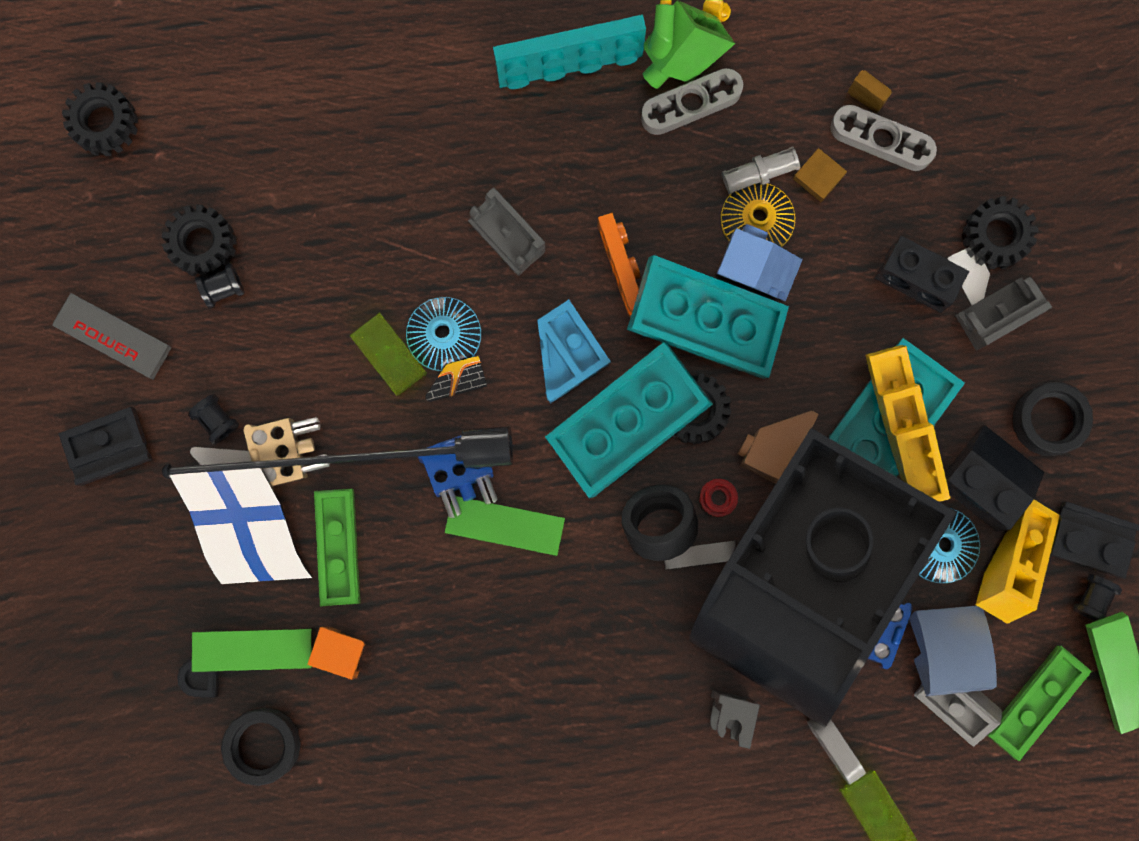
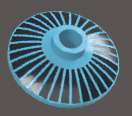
(461, 341)
(962, 556)

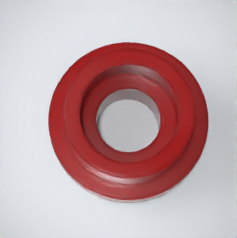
(727, 489)

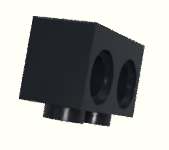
(921, 274)

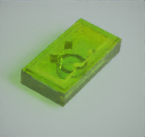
(388, 354)
(876, 810)

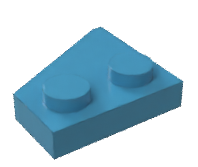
(568, 351)

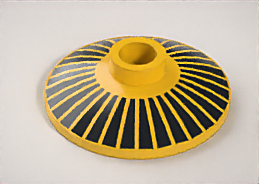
(778, 208)

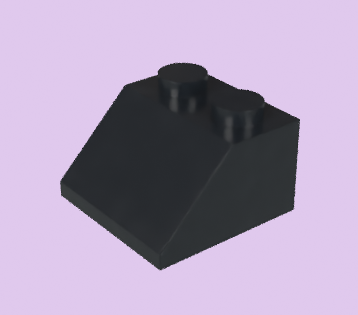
(993, 480)

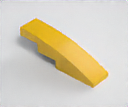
(906, 422)

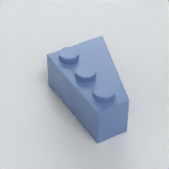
(759, 263)

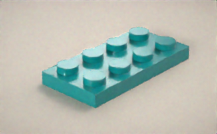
(570, 51)
(708, 317)
(628, 420)
(862, 425)

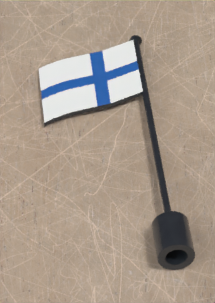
(245, 522)

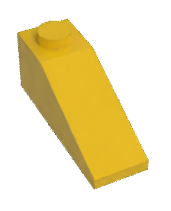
(1019, 565)

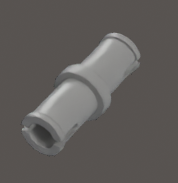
(761, 170)

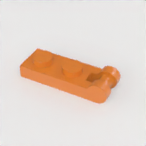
(623, 268)

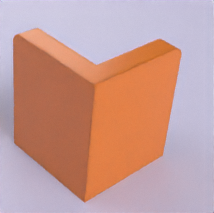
(336, 653)

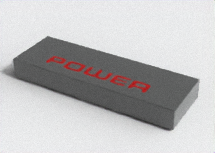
(111, 336)

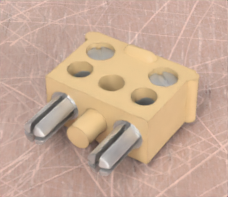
(266, 446)

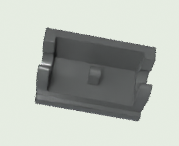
(506, 232)
(1002, 312)
(735, 713)

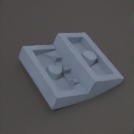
(954, 650)

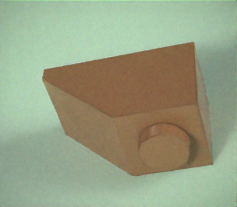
(775, 445)

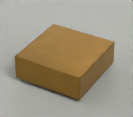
(869, 91)
(819, 175)

